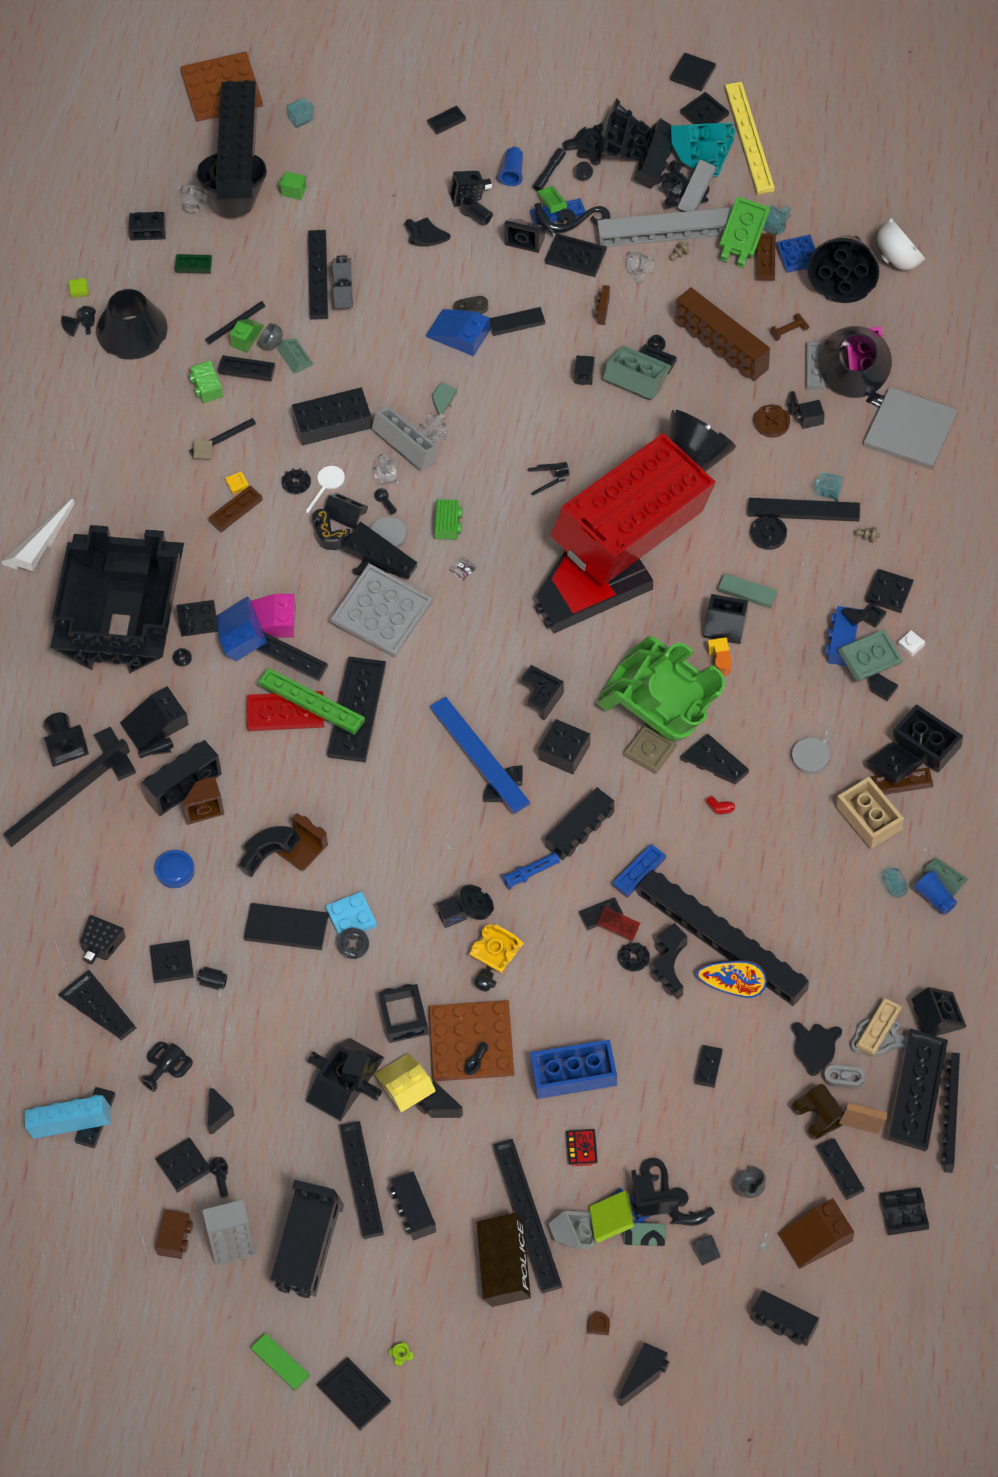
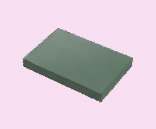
(870, 655)

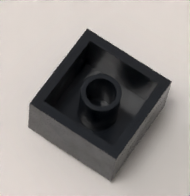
(564, 746)

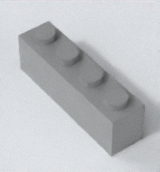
(405, 437)

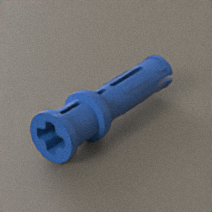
(521, 874)

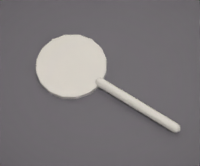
(329, 478)

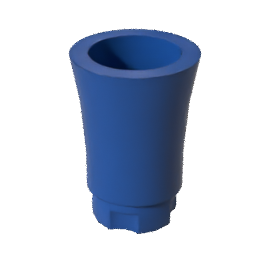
(512, 167)
(935, 892)

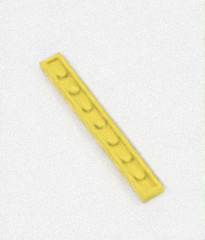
(749, 138)

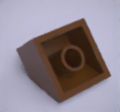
(203, 801)

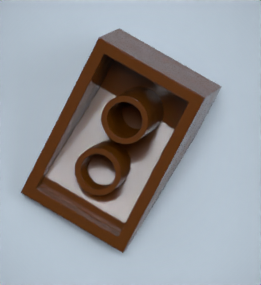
(817, 1234)

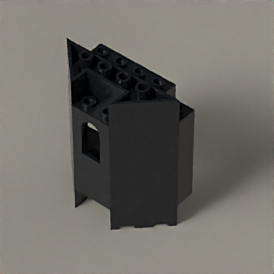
(121, 578)

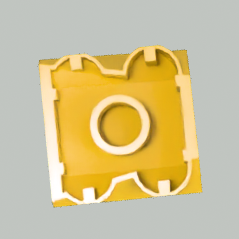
(496, 947)

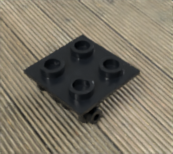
(197, 618)

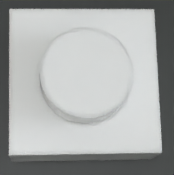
(911, 643)

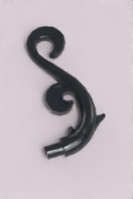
(568, 214)
(691, 1219)

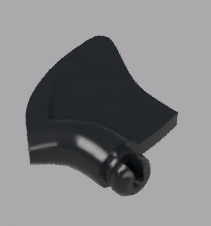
(425, 233)

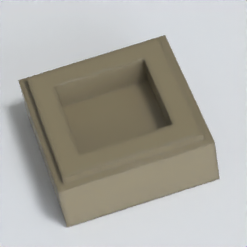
(202, 449)

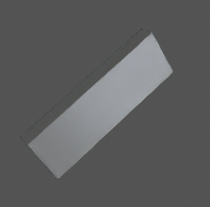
(697, 187)
(814, 376)

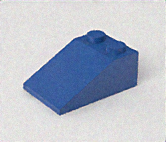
(460, 330)
(240, 630)

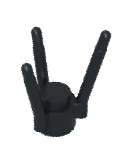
(559, 470)

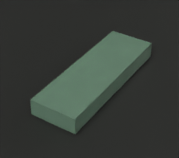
(747, 590)

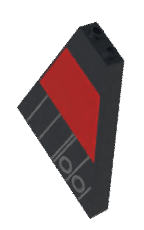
(575, 595)

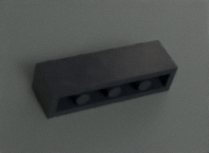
(654, 155)
(580, 823)

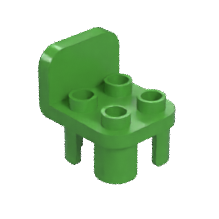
(663, 688)

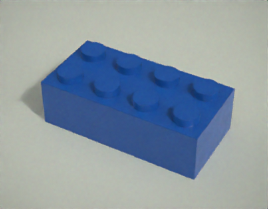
(573, 1069)

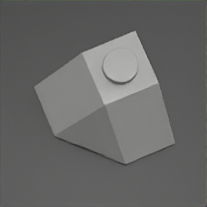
(573, 1229)

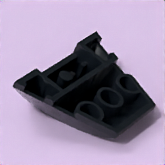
(622, 134)

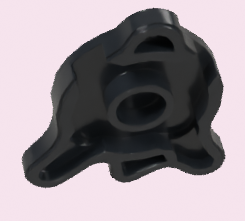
(586, 143)
(815, 1047)

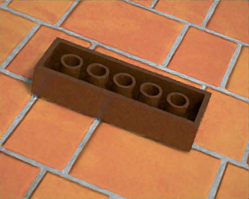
(722, 334)

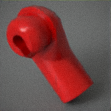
(720, 807)

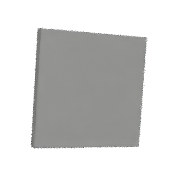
(910, 428)
(381, 610)

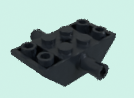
(329, 1089)

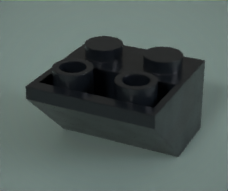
(726, 618)

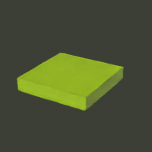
(611, 1216)

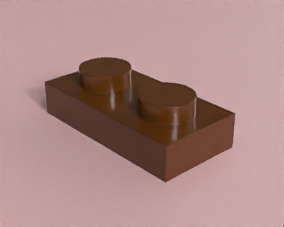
(603, 299)

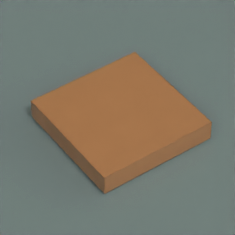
(863, 1118)

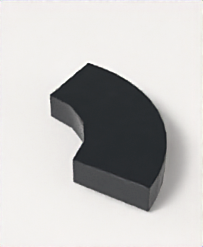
(516, 775)

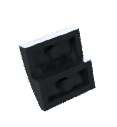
(904, 1211)

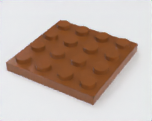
(205, 79)
(459, 1031)

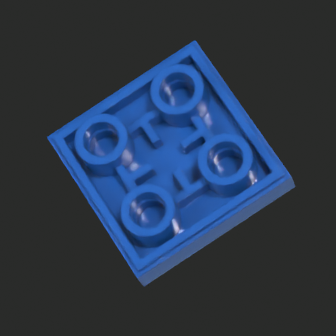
(795, 252)

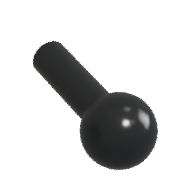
(382, 495)

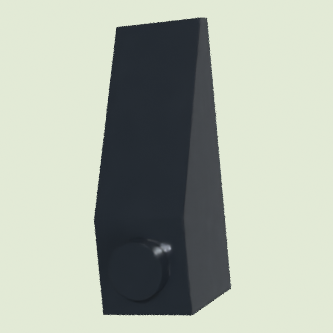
(646, 1370)

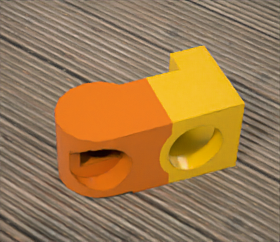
(721, 652)

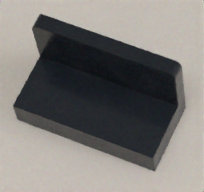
(344, 509)

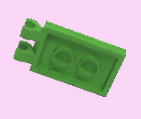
(743, 229)

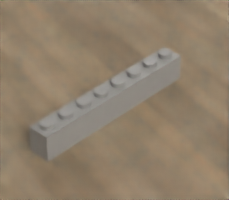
(663, 227)

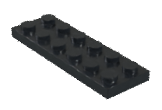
(361, 695)
(917, 1089)

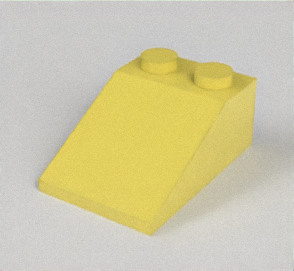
(405, 1082)

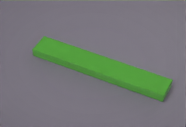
(311, 701)

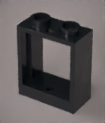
(406, 1030)

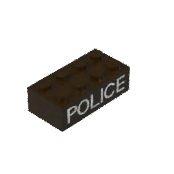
(503, 1259)

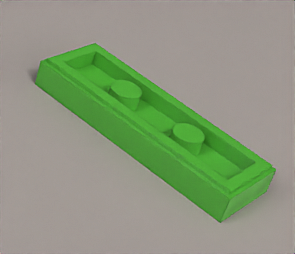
(280, 1362)

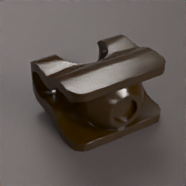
(824, 1104)

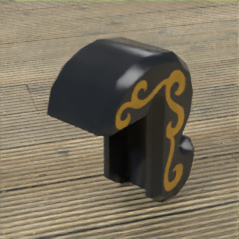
(325, 537)

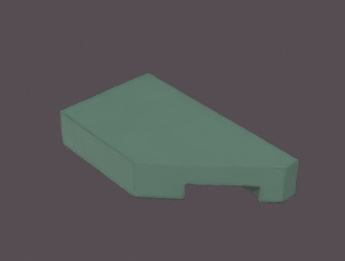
(443, 397)

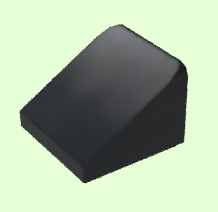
(706, 1250)

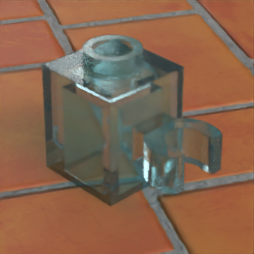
(777, 220)

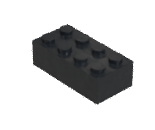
(332, 416)
(176, 779)

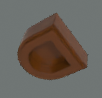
(599, 1324)

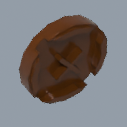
(772, 421)

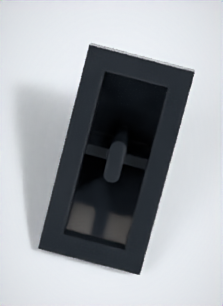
(219, 1111)

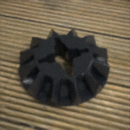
(296, 487)
(362, 944)
(633, 964)

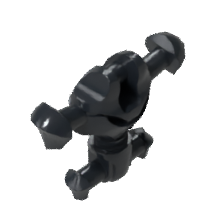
(676, 184)

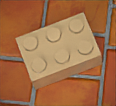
(870, 812)

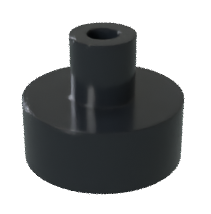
(583, 170)

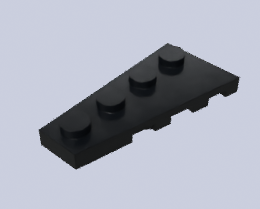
(378, 551)
(96, 1003)

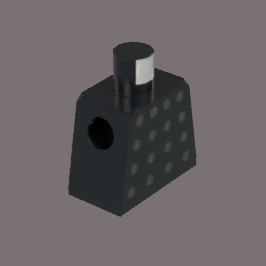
(467, 182)
(100, 939)

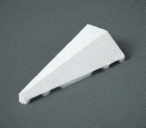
(32, 548)

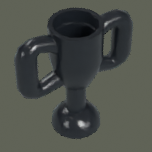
(166, 1063)

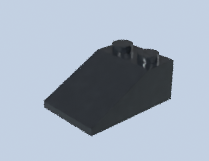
(154, 718)

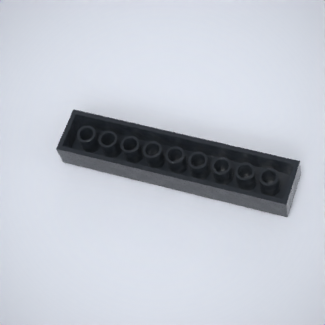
(236, 140)

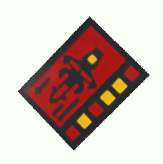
(582, 1147)

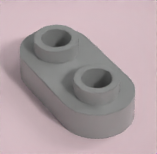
(844, 1076)

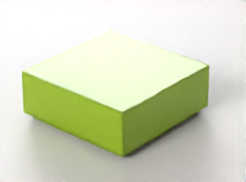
(78, 287)

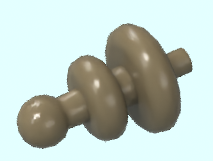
(678, 251)
(867, 533)

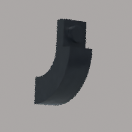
(265, 843)

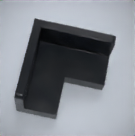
(547, 690)
(651, 1202)

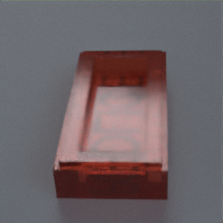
(618, 924)

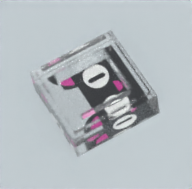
(462, 568)

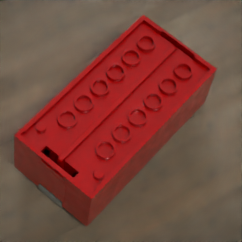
(632, 509)

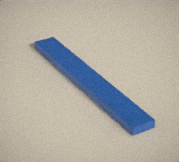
(479, 755)

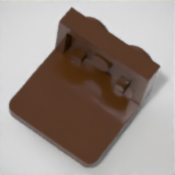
(311, 844)

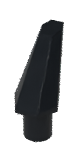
(792, 403)

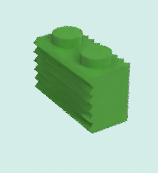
(206, 381)
(447, 519)

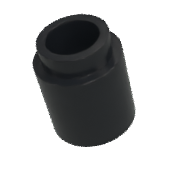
(212, 978)

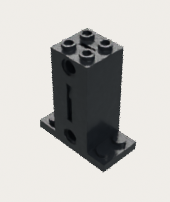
(306, 1239)

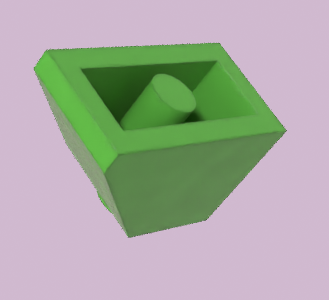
(245, 334)

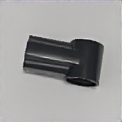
(472, 208)

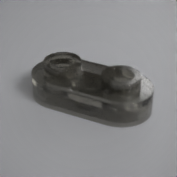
(472, 304)

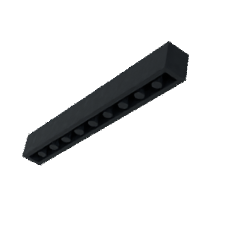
(720, 935)

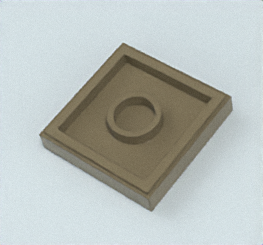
(650, 749)

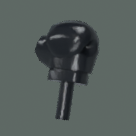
(87, 316)
(484, 980)

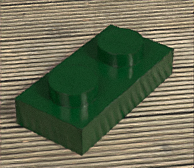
(193, 263)

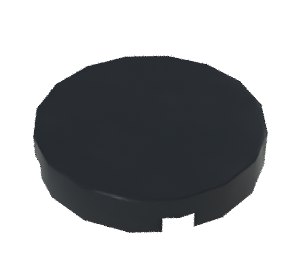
(768, 532)
(475, 902)

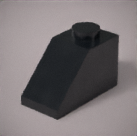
(440, 1104)

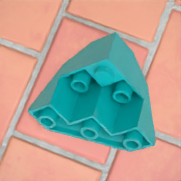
(703, 142)

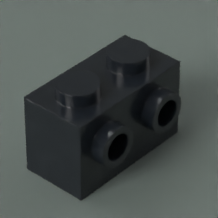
(147, 226)

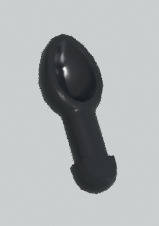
(474, 1063)

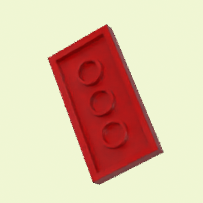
(277, 713)

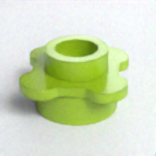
(401, 1348)

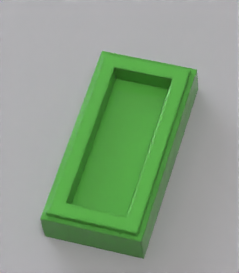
(552, 199)

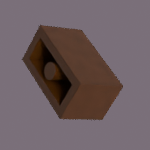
(173, 1234)

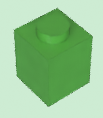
(293, 185)

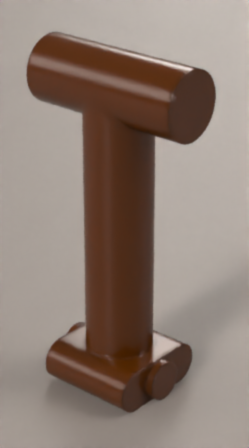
(793, 325)

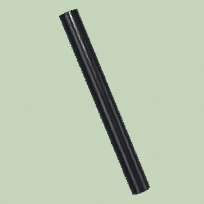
(230, 325)
(235, 430)

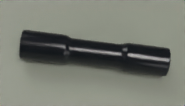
(554, 162)

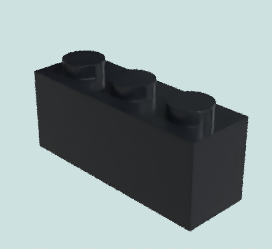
(412, 1206)
(784, 1318)

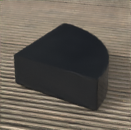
(70, 325)
(854, 616)

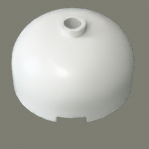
(898, 247)

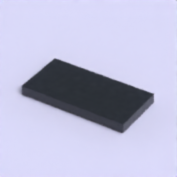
(286, 926)

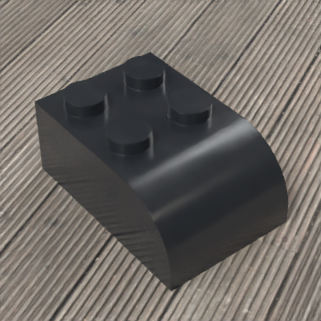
(928, 738)

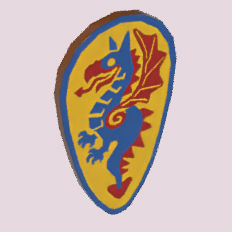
(734, 977)

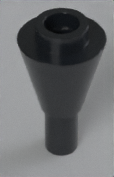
(160, 746)

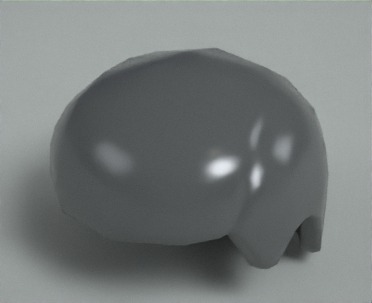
(270, 337)
(750, 1183)

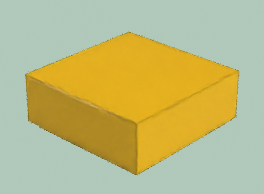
(236, 482)

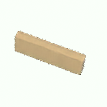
(879, 1027)

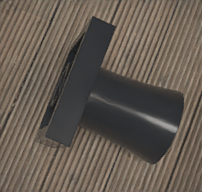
(64, 741)

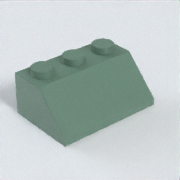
(636, 372)

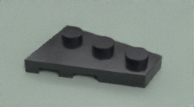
(713, 757)

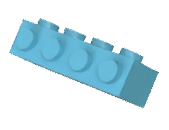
(67, 1116)

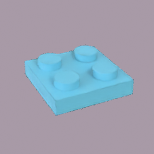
(350, 913)

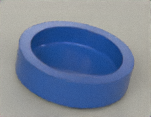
(174, 869)

